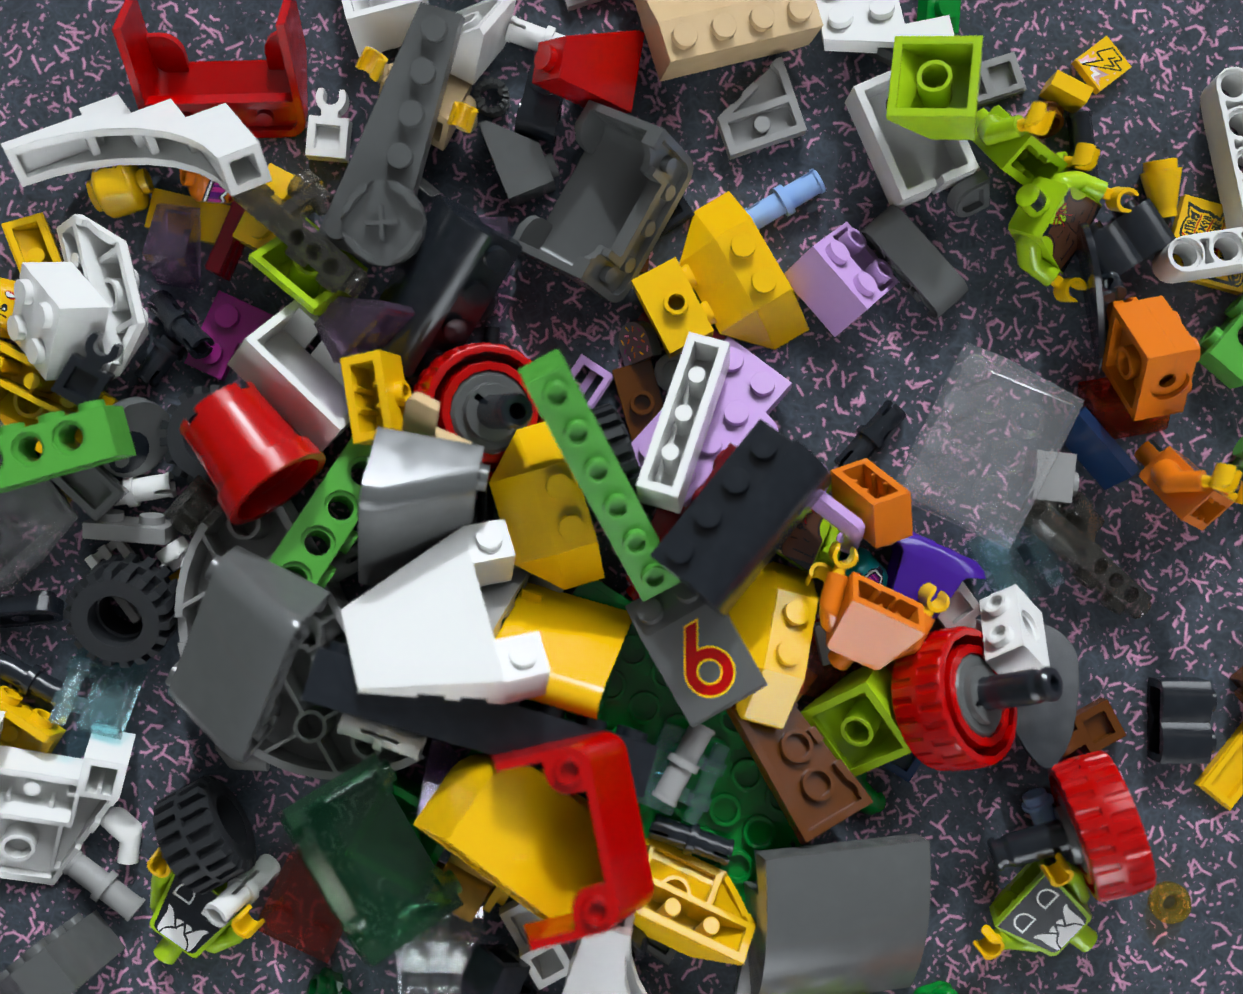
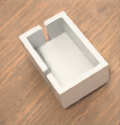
(902, 159)
(297, 385)

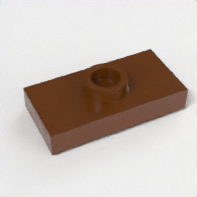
(638, 395)

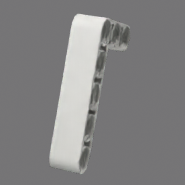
(1226, 154)

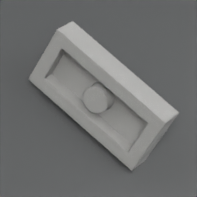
(145, 529)

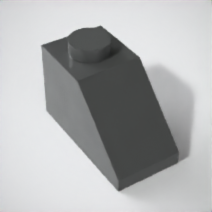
(519, 163)

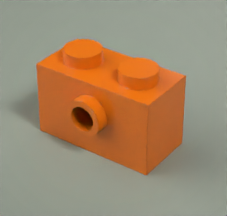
(876, 500)

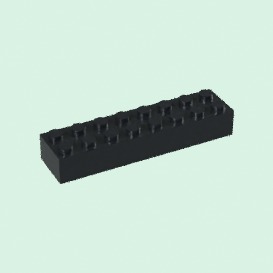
(464, 722)

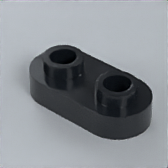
(38, 608)

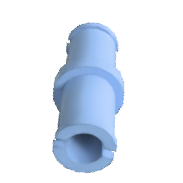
(786, 199)

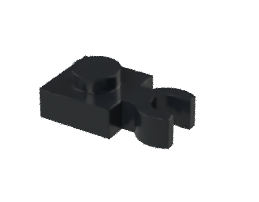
(85, 377)

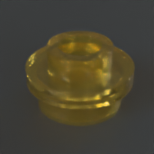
(1181, 907)

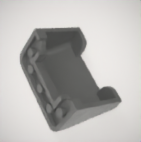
(611, 203)
(413, 498)
(243, 649)

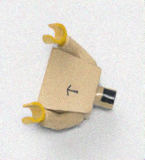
(457, 107)

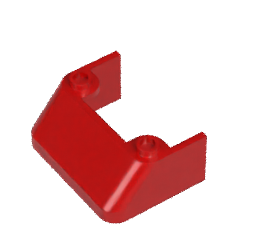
(263, 94)
(602, 768)

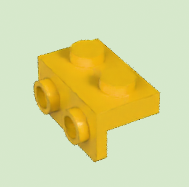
(27, 726)

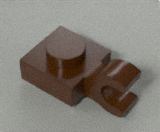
(1095, 727)

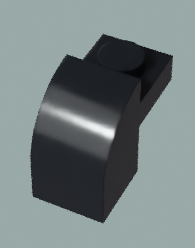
(495, 971)

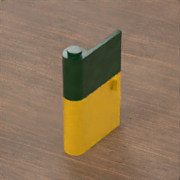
(579, 643)

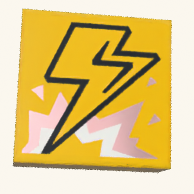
(1101, 65)

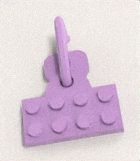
(746, 396)

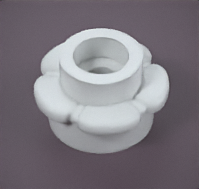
(173, 554)

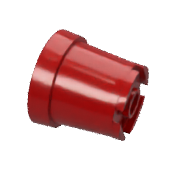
(250, 452)

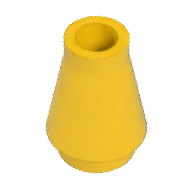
(1162, 184)

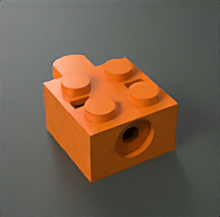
(1149, 357)

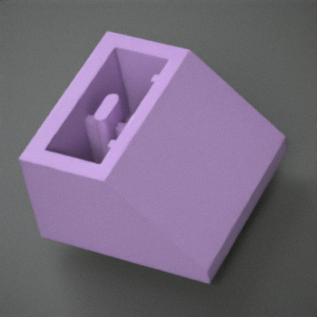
(840, 278)

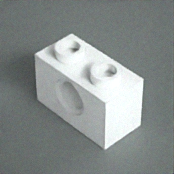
(1013, 632)

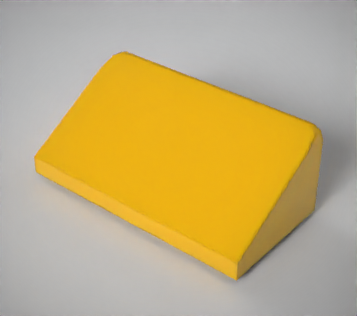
(31, 240)

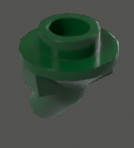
(327, 983)

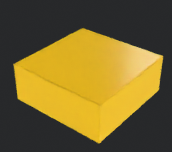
(1066, 91)

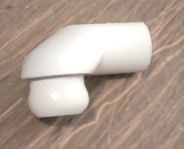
(126, 830)

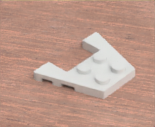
(871, 24)

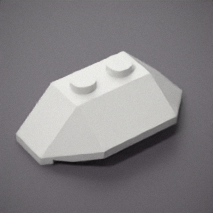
(109, 269)

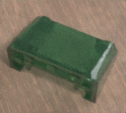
(369, 861)

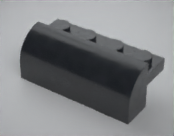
(447, 283)
(743, 516)

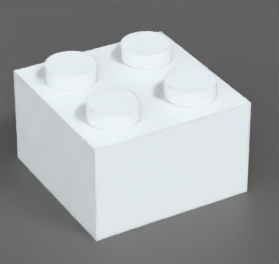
(54, 315)

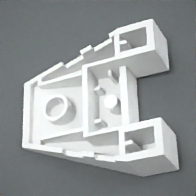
(432, 631)
(55, 804)

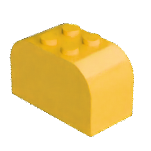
(516, 833)

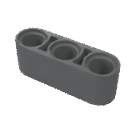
(915, 260)

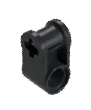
(538, 112)

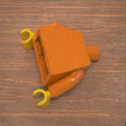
(1187, 489)
(871, 621)

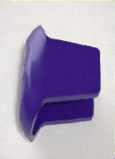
(923, 561)

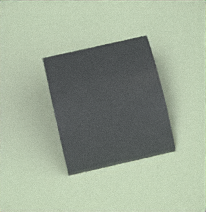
(839, 916)

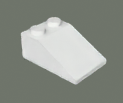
(379, 22)

